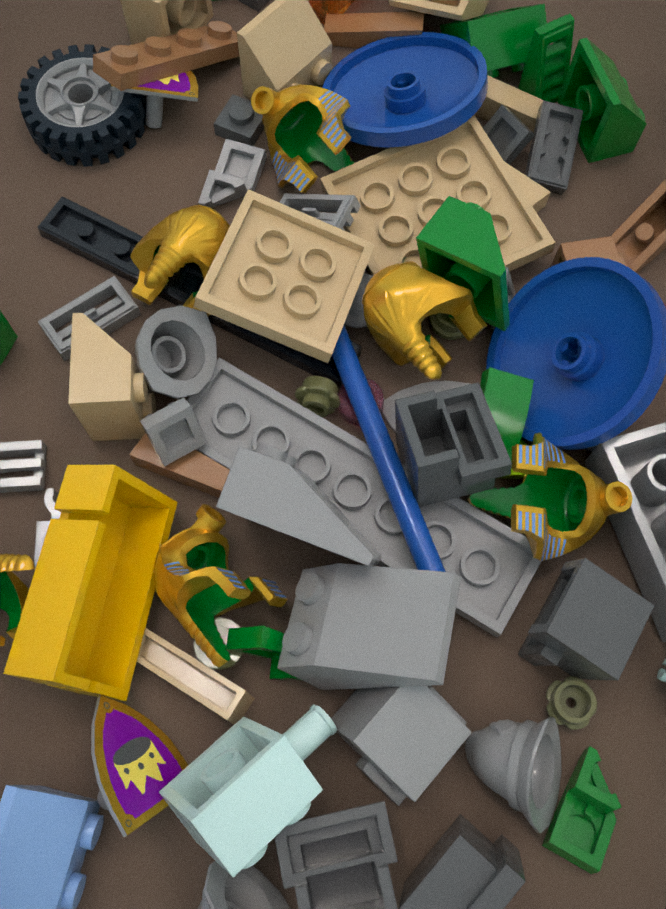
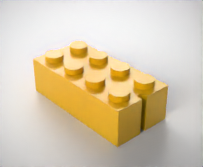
(92, 584)

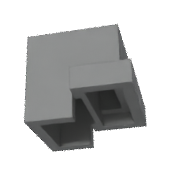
(401, 736)

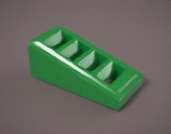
(548, 65)

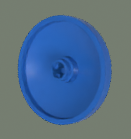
(409, 88)
(590, 344)

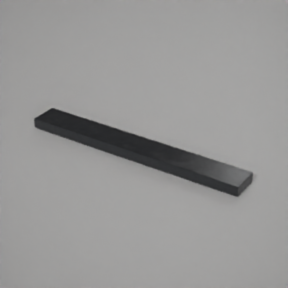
(111, 248)

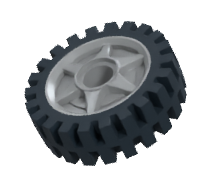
(75, 110)

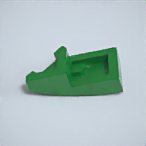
(259, 642)
(584, 816)

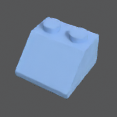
(45, 846)

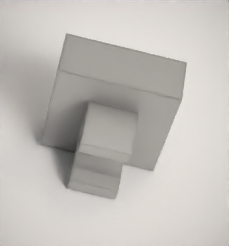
(174, 431)

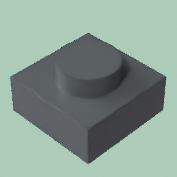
(239, 121)
(508, 134)

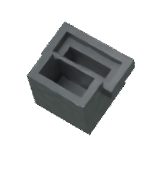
(449, 444)
(587, 624)
(340, 859)
(465, 872)

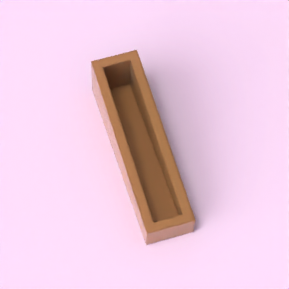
(360, 29)
(192, 469)

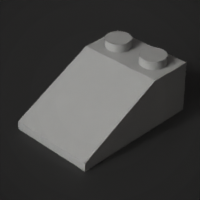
(279, 496)
(370, 627)

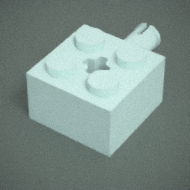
(248, 787)

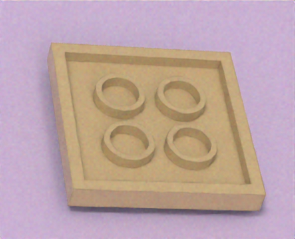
(285, 276)

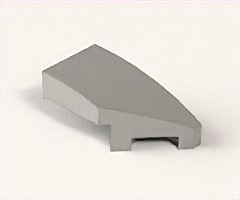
(235, 173)

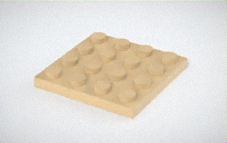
(409, 184)

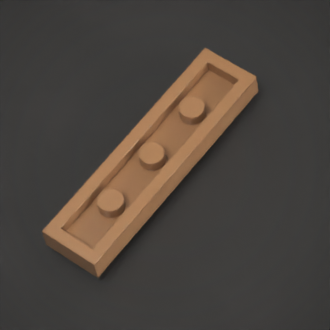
(166, 55)

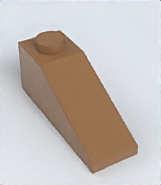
(644, 231)

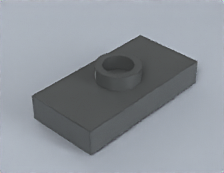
(553, 146)

